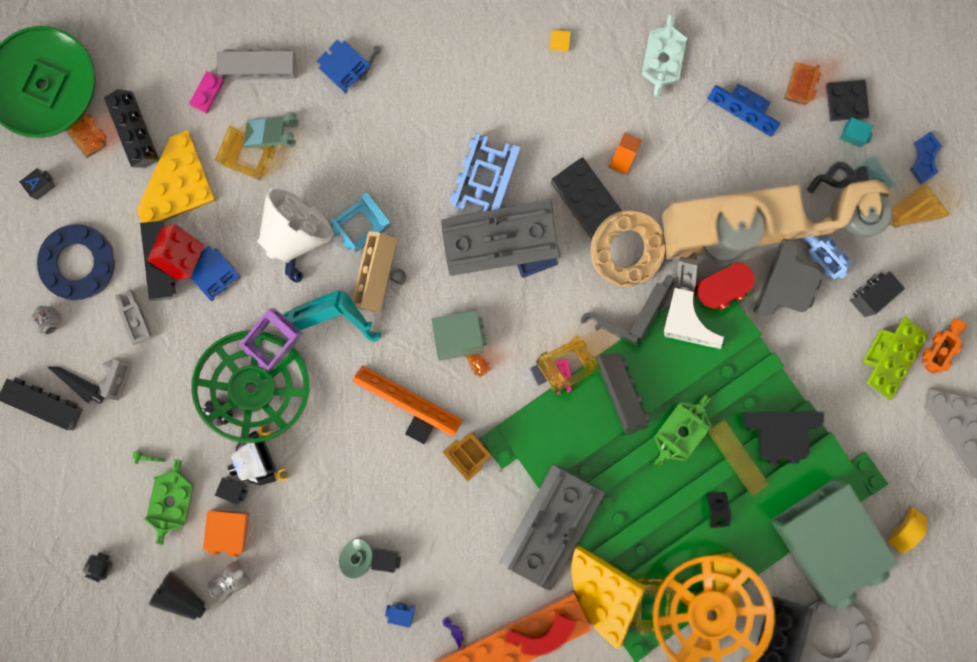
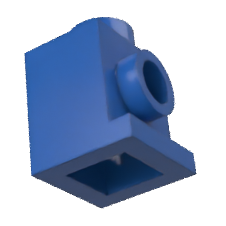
(400, 614)

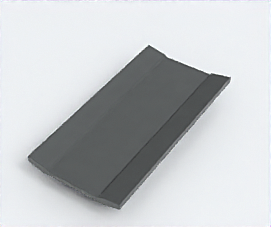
(500, 238)
(552, 527)

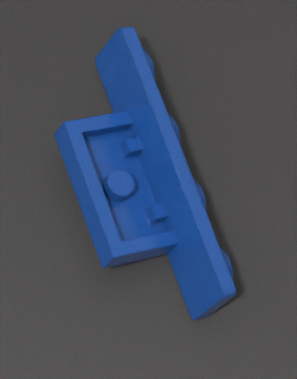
(746, 106)

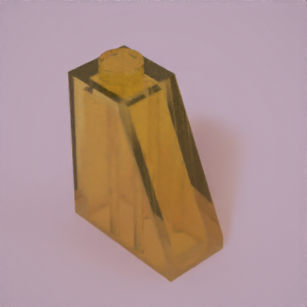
(918, 208)

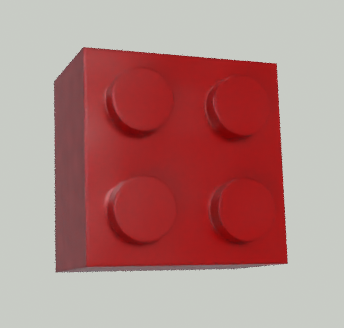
(175, 252)

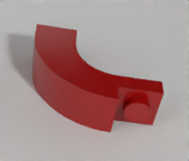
(546, 642)

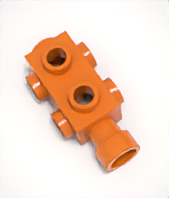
(944, 354)

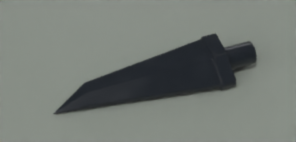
(82, 387)

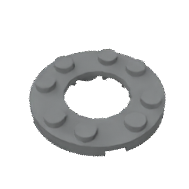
(854, 621)

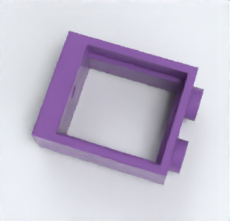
(283, 325)

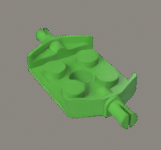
(668, 439)
(161, 515)

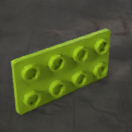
(893, 356)

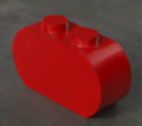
(725, 286)

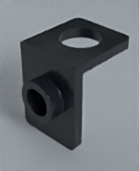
(719, 508)

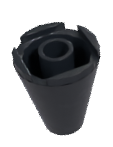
(177, 598)

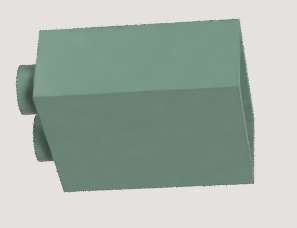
(834, 543)

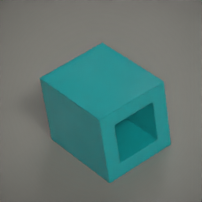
(856, 132)

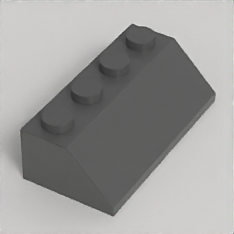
(622, 393)

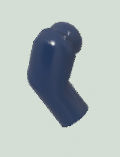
(292, 273)

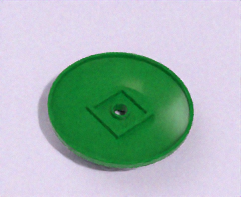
(42, 55)

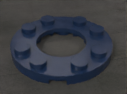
(102, 267)

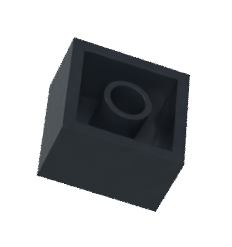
(877, 293)

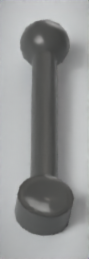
(377, 50)

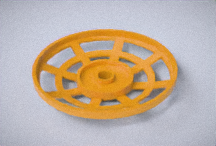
(718, 601)

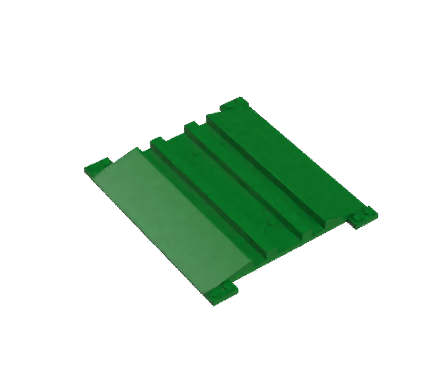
(662, 515)

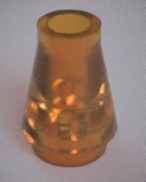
(478, 365)

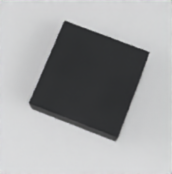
(419, 430)

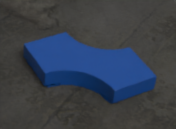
(926, 152)

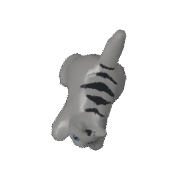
(230, 580)

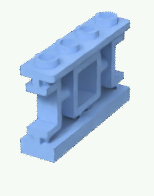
(470, 171)

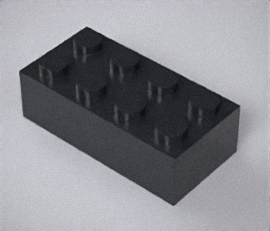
(585, 195)
(788, 633)

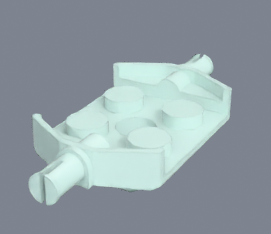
(668, 42)

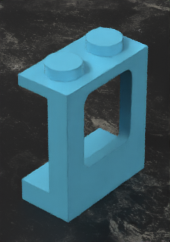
(373, 214)

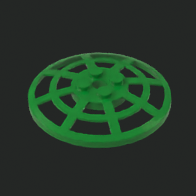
(237, 388)

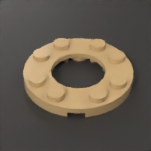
(653, 248)

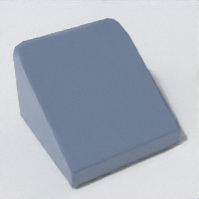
(538, 375)

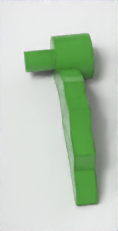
(138, 455)

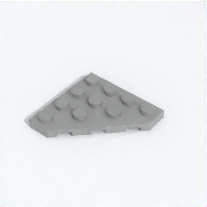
(957, 422)

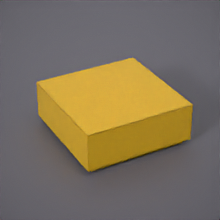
(560, 40)

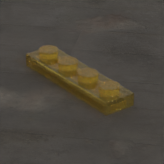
(738, 458)

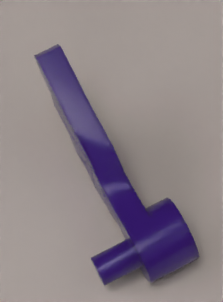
(455, 631)

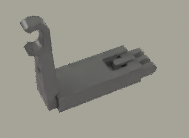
(644, 320)

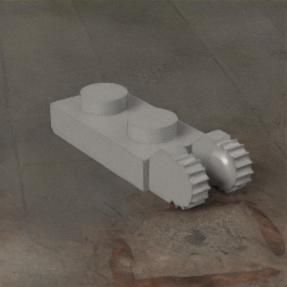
(133, 319)

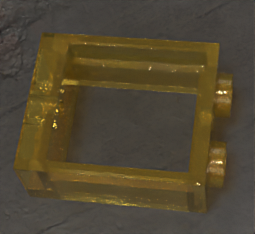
(647, 626)

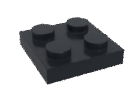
(847, 100)

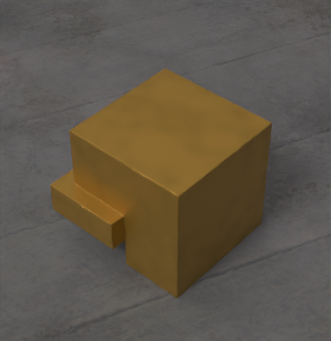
(467, 455)

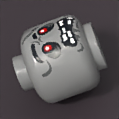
(45, 320)

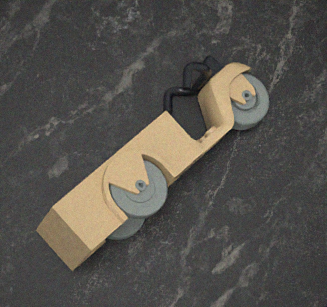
(760, 218)

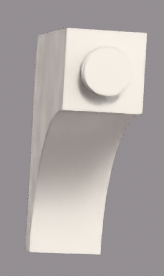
(685, 325)

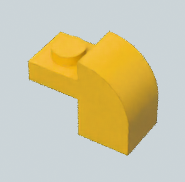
(909, 532)

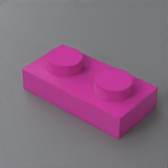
(206, 92)

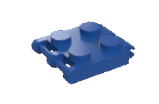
(343, 65)
(213, 272)

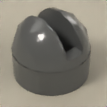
(398, 276)

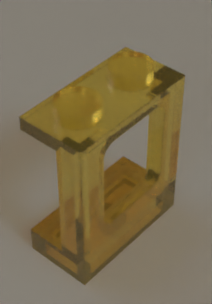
(231, 148)
(553, 374)

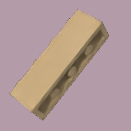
(374, 271)

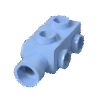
(829, 256)

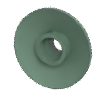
(350, 556)

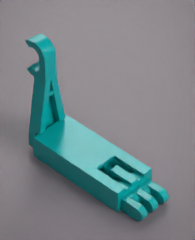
(328, 307)

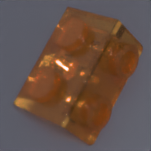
(802, 83)
(87, 136)

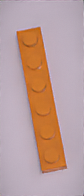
(407, 400)

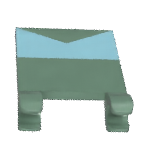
(270, 131)

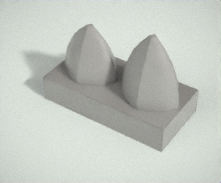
(688, 272)
(117, 375)

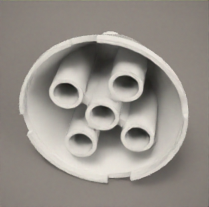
(291, 226)

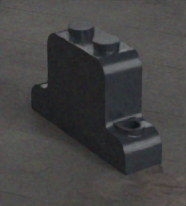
(782, 433)

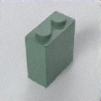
(458, 335)

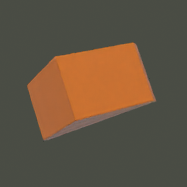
(625, 153)

